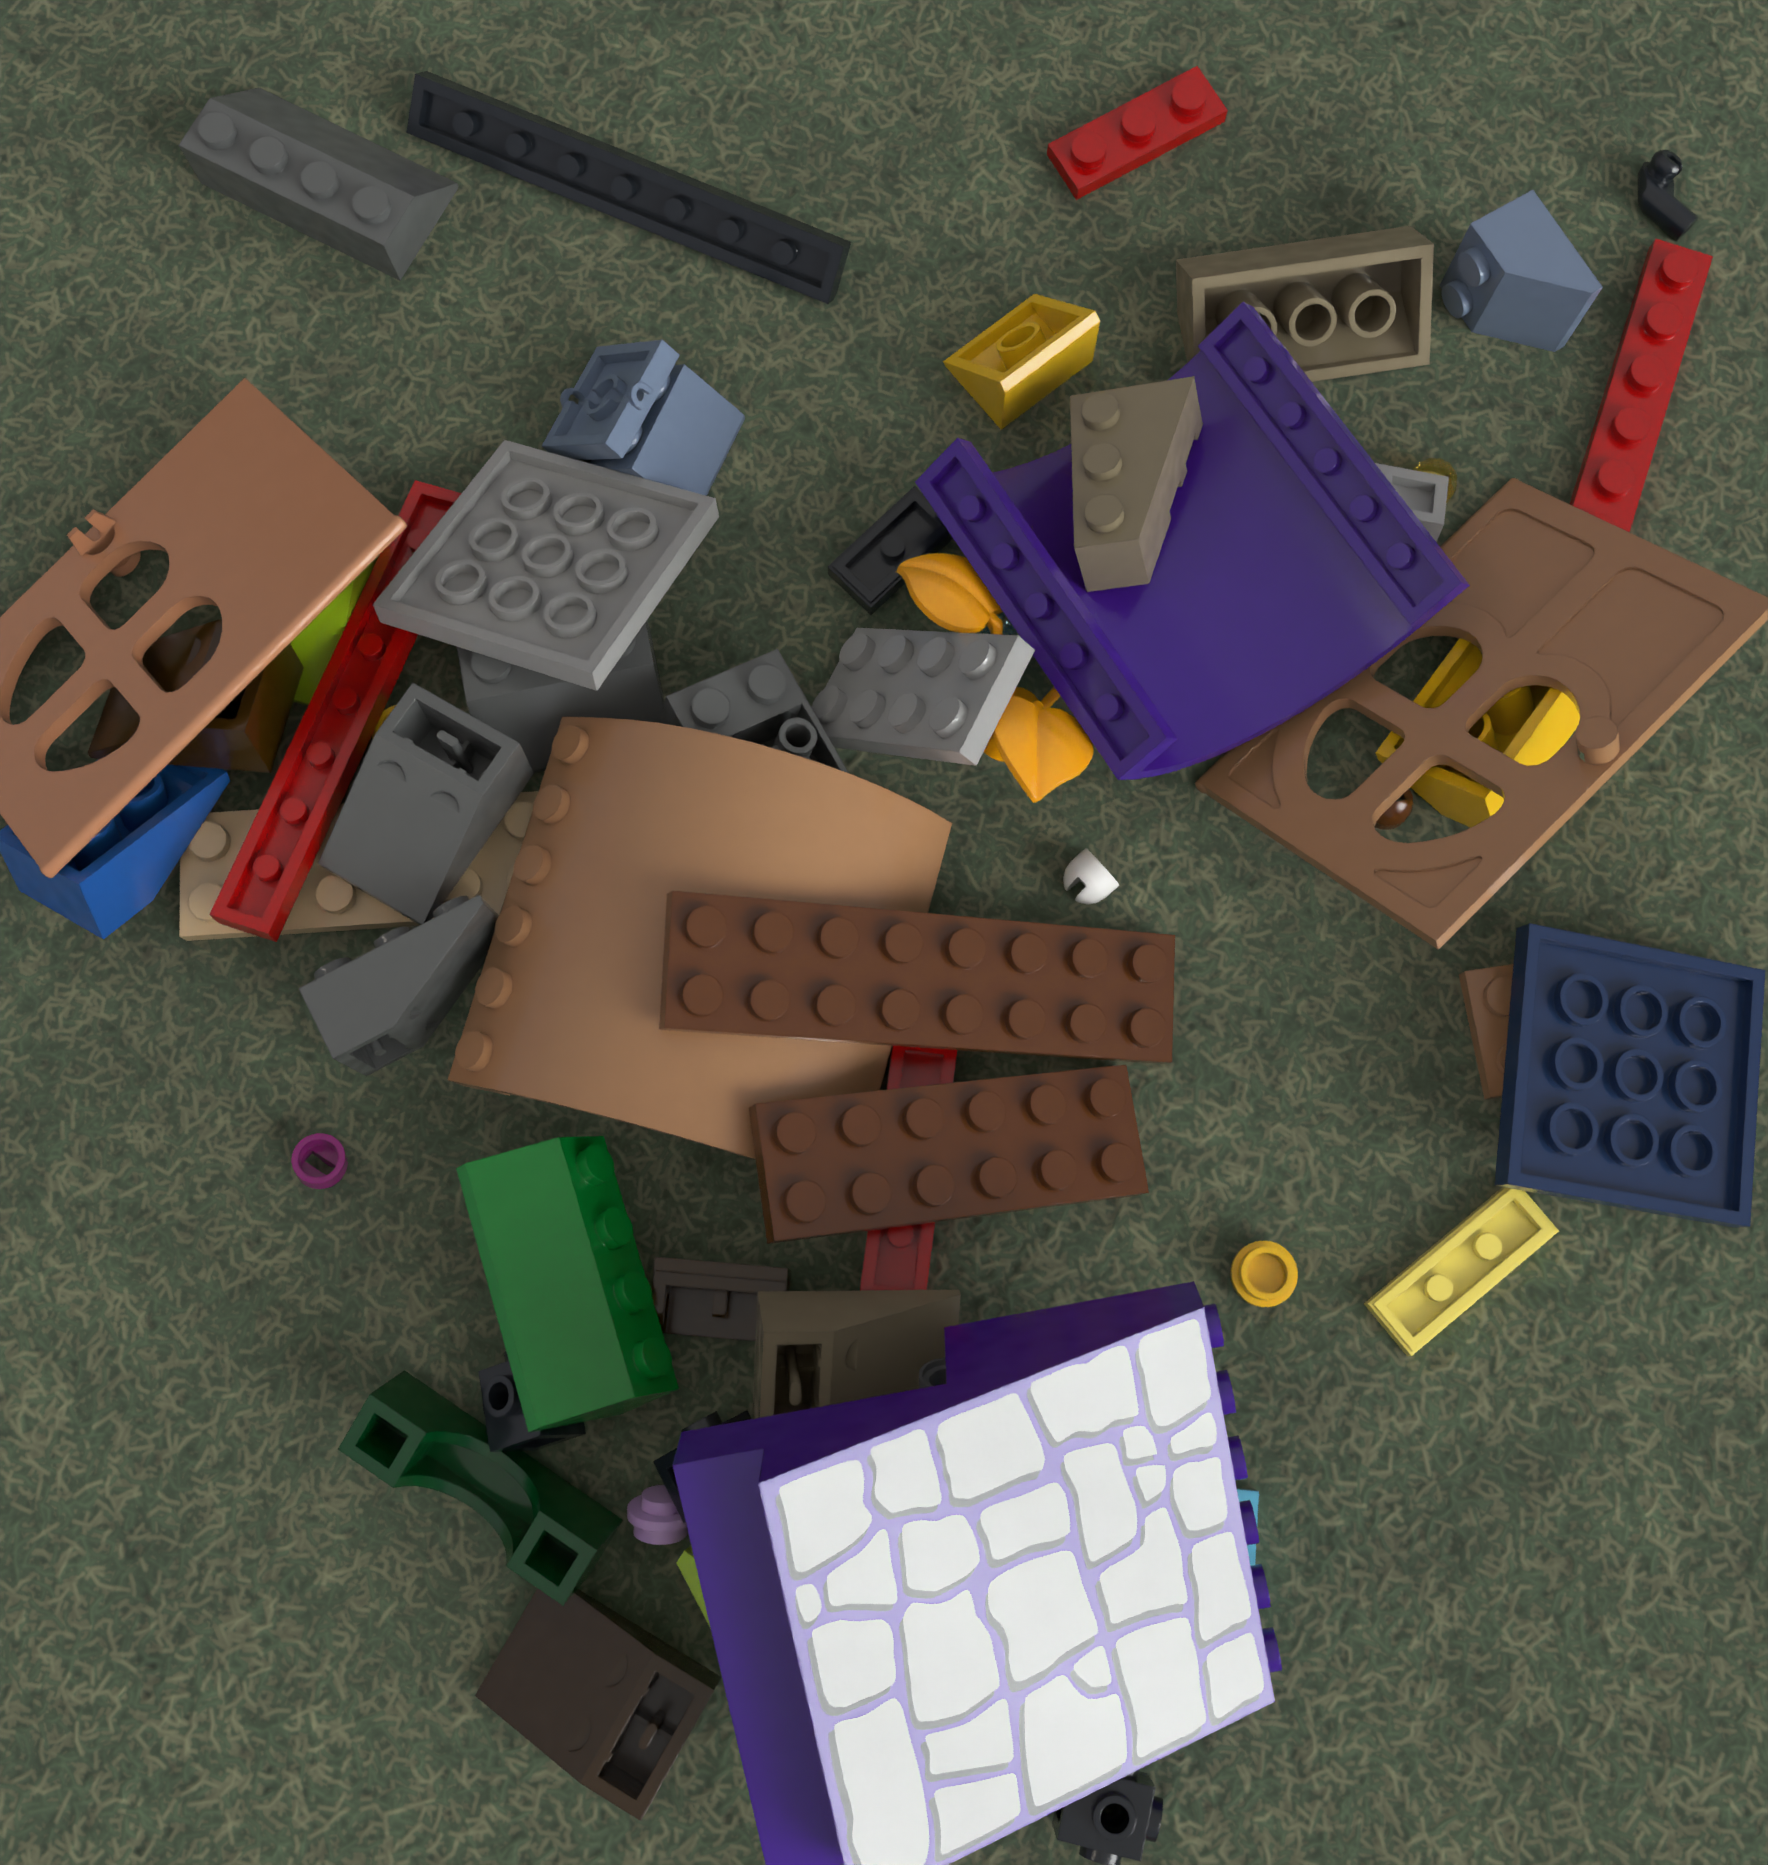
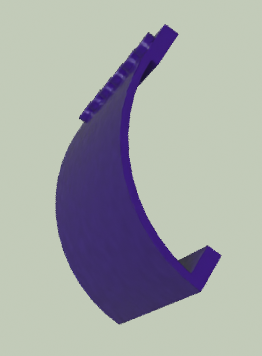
(1268, 593)

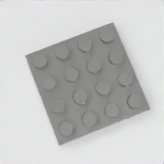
(548, 563)

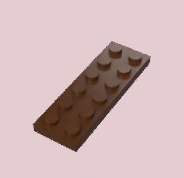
(945, 1152)

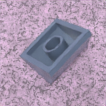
(683, 436)

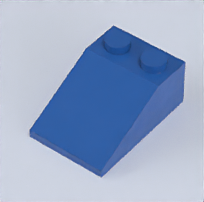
(128, 857)

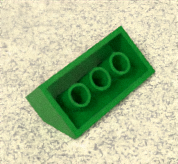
(566, 1281)

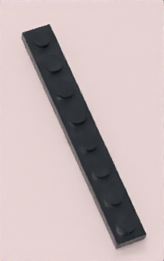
(627, 187)

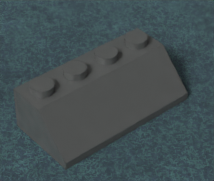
(317, 177)

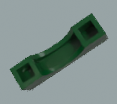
(425, 1441)

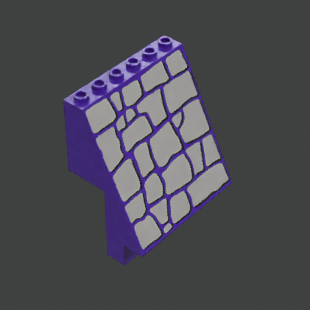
(982, 1582)

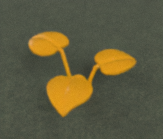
(1034, 741)

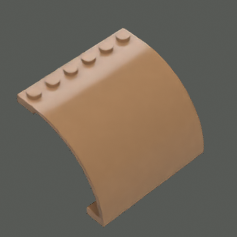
(580, 937)

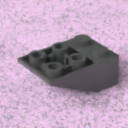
(757, 705)
(424, 804)
(403, 988)

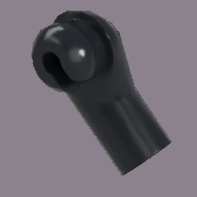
(1657, 195)

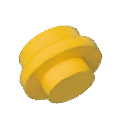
(1264, 1274)

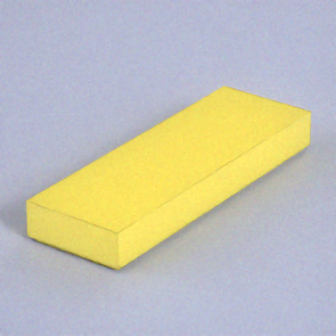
(1460, 1268)

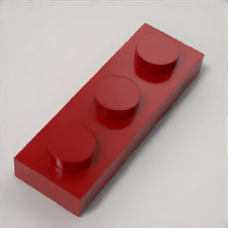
(1136, 132)

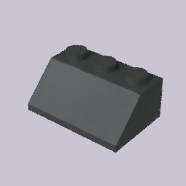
(532, 704)

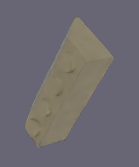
(1330, 301)

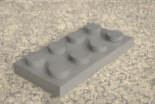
(921, 692)

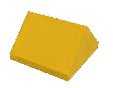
(1025, 356)

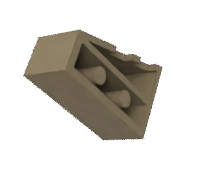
(1125, 475)

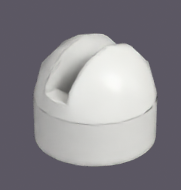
(1092, 874)

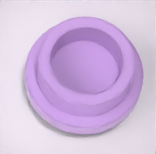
(656, 1517)

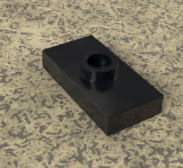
(871, 562)

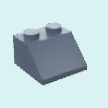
(1519, 277)

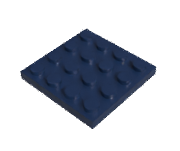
(1631, 1077)

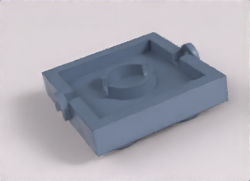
(613, 401)

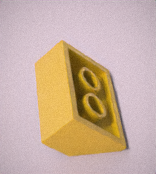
(1522, 724)

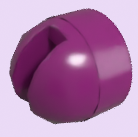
(329, 1151)

